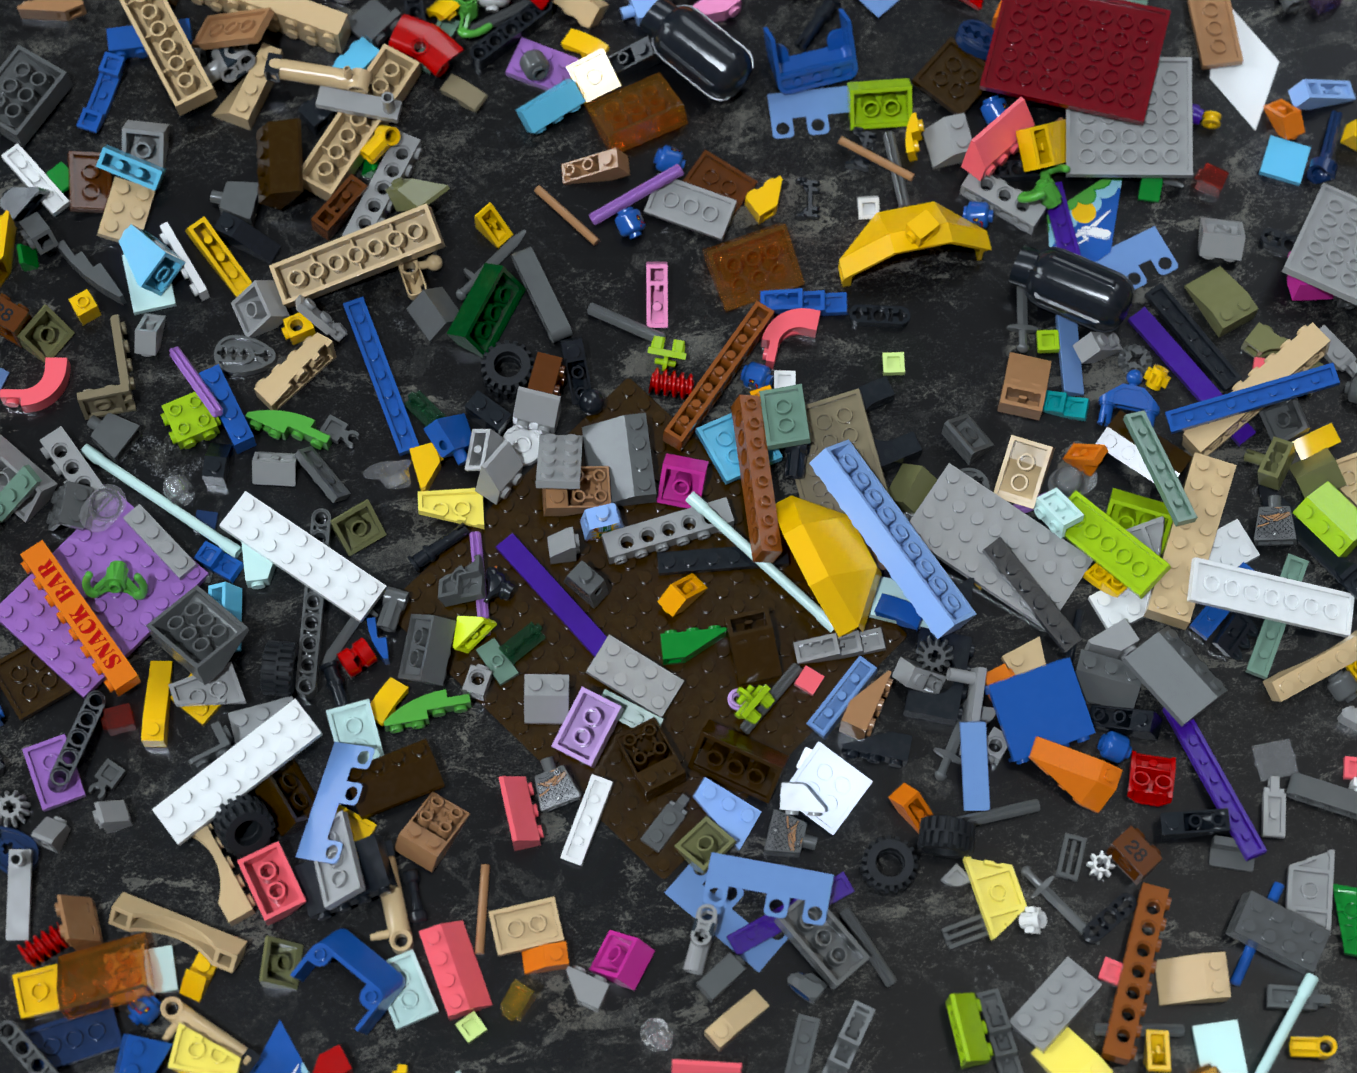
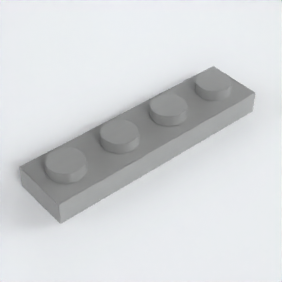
(160, 542)

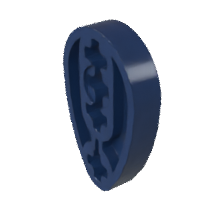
(973, 45)
(20, 841)

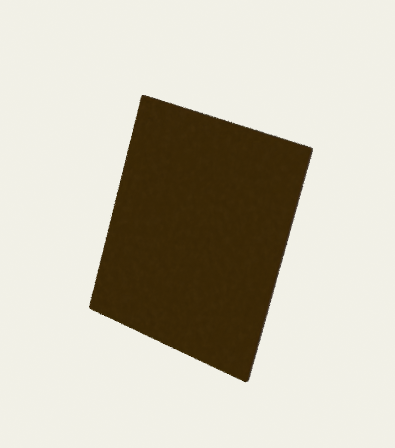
(637, 620)

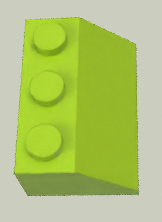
(879, 103)
(1134, 509)
(1330, 518)
(968, 1029)

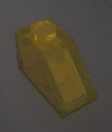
(517, 1001)

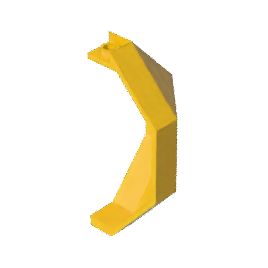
(886, 237)
(832, 561)

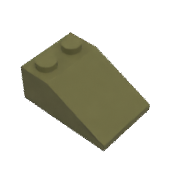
(1222, 301)

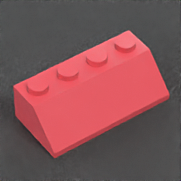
(997, 141)
(455, 969)

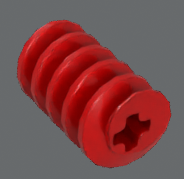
(671, 383)
(43, 946)

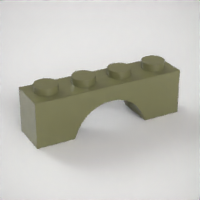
(1264, 341)

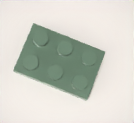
(785, 417)

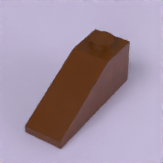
(338, 207)

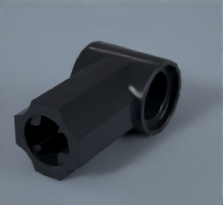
(796, 461)

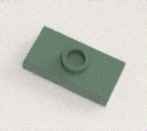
(497, 662)

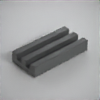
(1067, 875)
(945, 930)

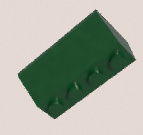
(486, 309)

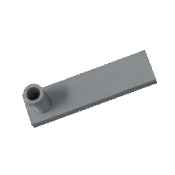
(359, 104)
(976, 681)
(19, 894)

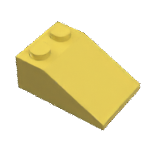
(1070, 1055)

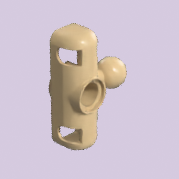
(414, 280)

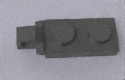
(666, 824)
(1283, 995)

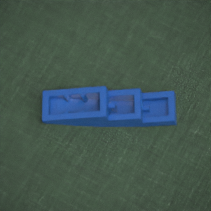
(789, 299)

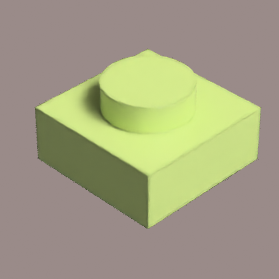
(893, 363)
(471, 1027)

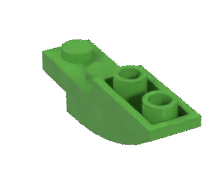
(282, 423)
(416, 712)

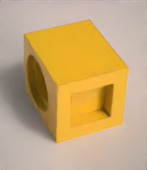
(921, 228)
(85, 307)
(297, 336)

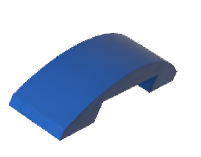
(103, 93)

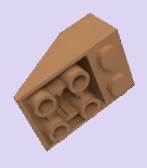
(1024, 386)
(593, 492)
(859, 716)
(431, 831)
(79, 921)

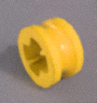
(1211, 119)

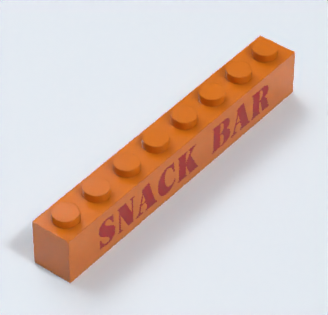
(80, 618)

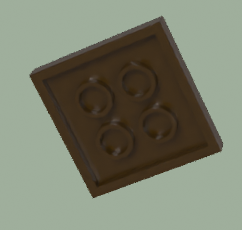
(952, 78)
(30, 683)

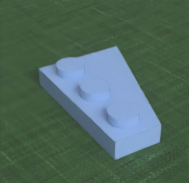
(727, 810)

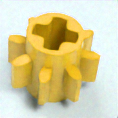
(1156, 377)

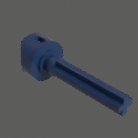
(1323, 167)

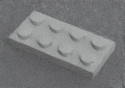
(692, 208)
(559, 461)
(634, 676)
(343, 879)
(1055, 1004)

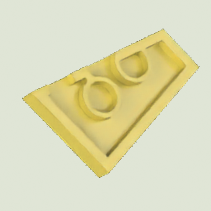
(453, 505)
(199, 1055)

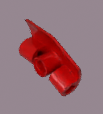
(415, 34)

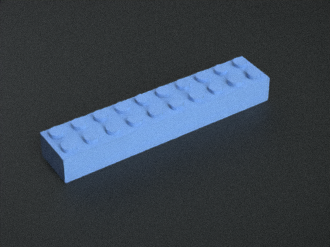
(892, 538)

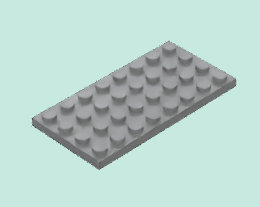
(966, 517)

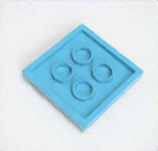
(720, 444)

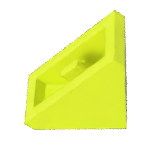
(470, 632)

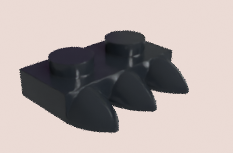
(1234, 635)

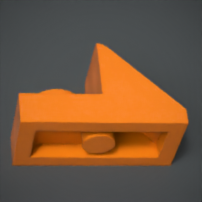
(1086, 456)

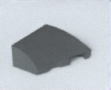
(463, 584)

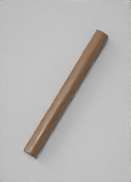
(876, 158)
(566, 215)
(482, 909)

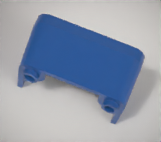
(814, 67)
(382, 979)

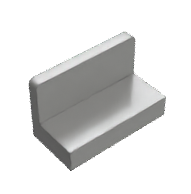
(274, 469)

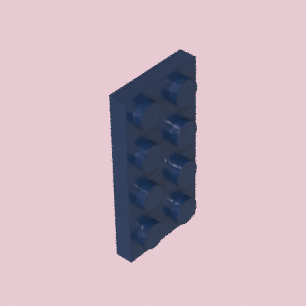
(76, 1039)

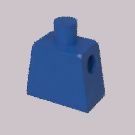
(450, 437)

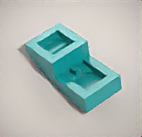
(1066, 406)

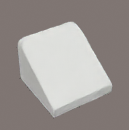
(867, 206)

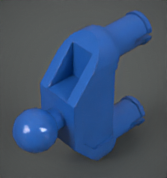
(1129, 398)

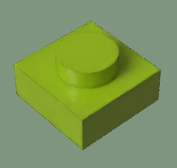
(1047, 341)

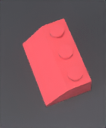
(521, 812)
(272, 883)
(694, 1066)

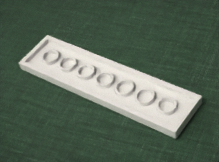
(1230, 547)
(303, 557)
(1270, 597)
(237, 771)

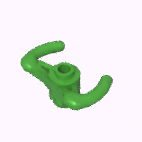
(468, 11)
(1045, 188)
(115, 582)

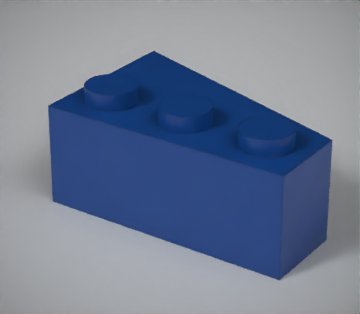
(140, 1054)

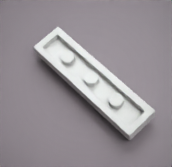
(33, 176)
(188, 270)
(586, 820)

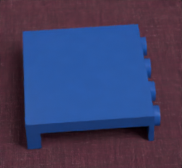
(1040, 704)

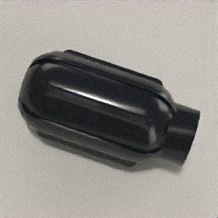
(698, 49)
(1073, 287)

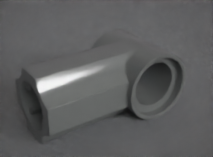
(393, 604)

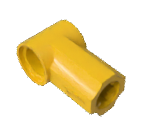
(379, 144)
(1310, 1047)

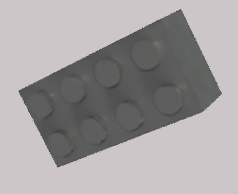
(1278, 932)
(826, 946)

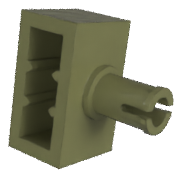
(1274, 463)

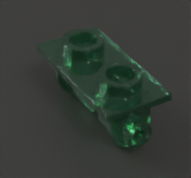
(423, 408)
(522, 642)

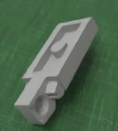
(320, 319)
(1340, 354)
(1273, 809)

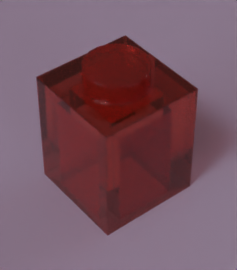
(1211, 179)
(118, 719)

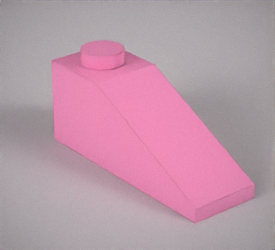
(719, 9)
(657, 294)

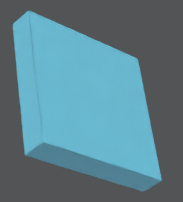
(1284, 160)

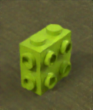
(189, 421)

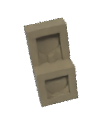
(464, 93)

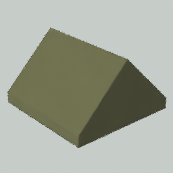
(45, 334)
(1316, 471)
(911, 487)
(357, 527)
(703, 840)
(278, 962)

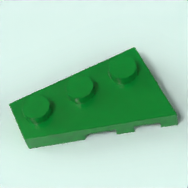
(1346, 908)

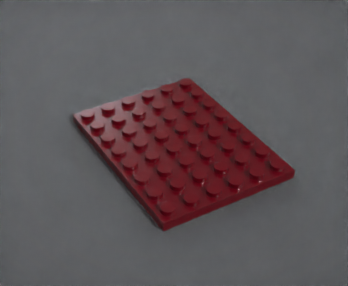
(1078, 54)

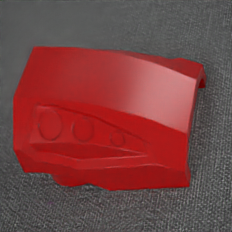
(1151, 779)

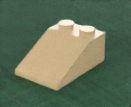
(1023, 471)
(1193, 979)

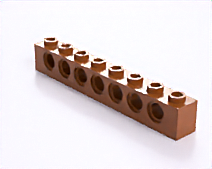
(718, 376)
(756, 478)
(1148, 897)

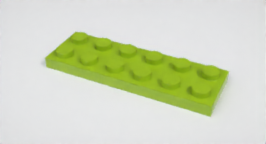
(1115, 548)

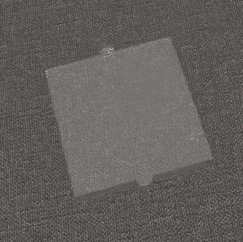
(1274, 759)

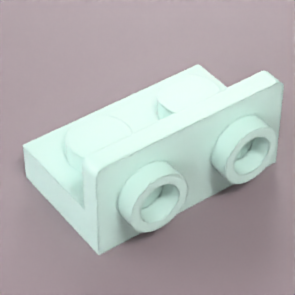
(1057, 512)

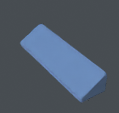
(1068, 359)
(836, 703)
(974, 766)

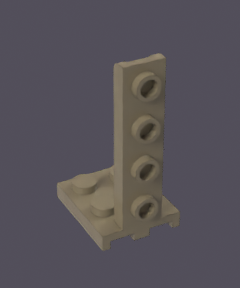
(112, 398)

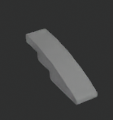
(834, 647)

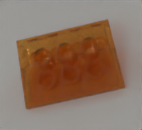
(637, 113)
(752, 265)
(104, 976)

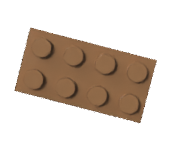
(233, 29)
(1215, 33)

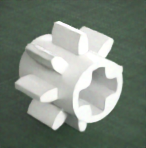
(1102, 870)
(1032, 920)

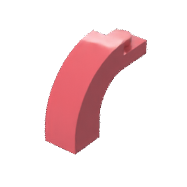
(790, 323)
(45, 392)

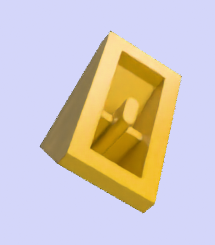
(492, 225)
(1157, 1051)

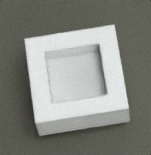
(784, 378)

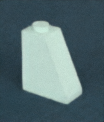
(257, 568)

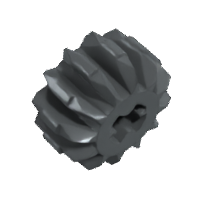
(942, 657)

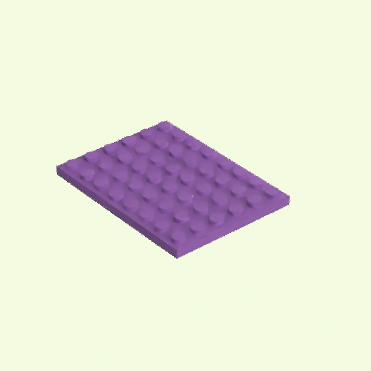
(124, 618)

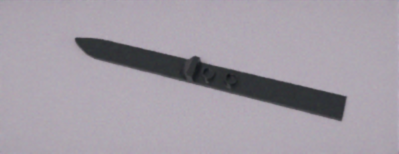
(1337, 566)

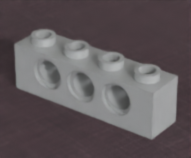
(1008, 209)
(59, 441)

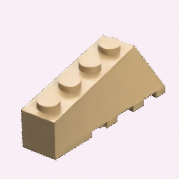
(249, 95)
(296, 371)

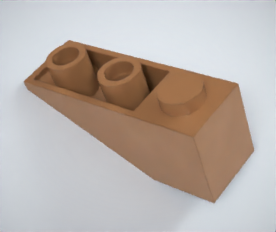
(52, 9)
(596, 167)

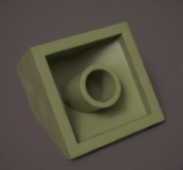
(412, 193)

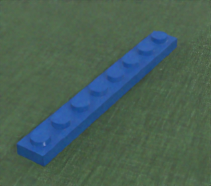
(381, 375)
(1252, 398)

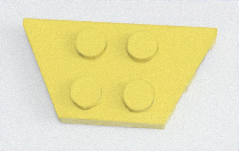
(996, 893)

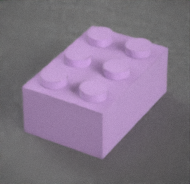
(587, 727)

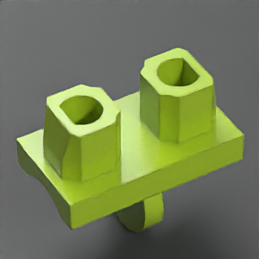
(657, 348)
(759, 695)

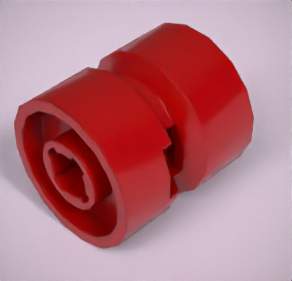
(364, 654)

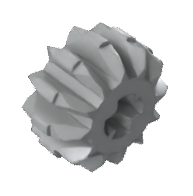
(19, 803)

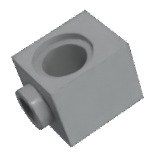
(477, 691)
(996, 737)

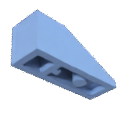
(1320, 93)

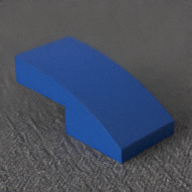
(218, 561)
(898, 610)
(379, 644)

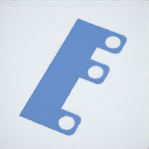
(809, 104)
(1137, 250)
(329, 795)
(776, 880)
(688, 893)

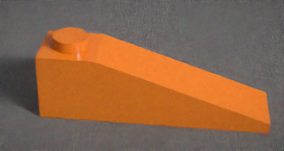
(1082, 776)

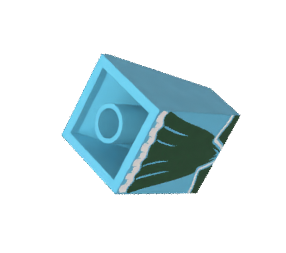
(149, 259)

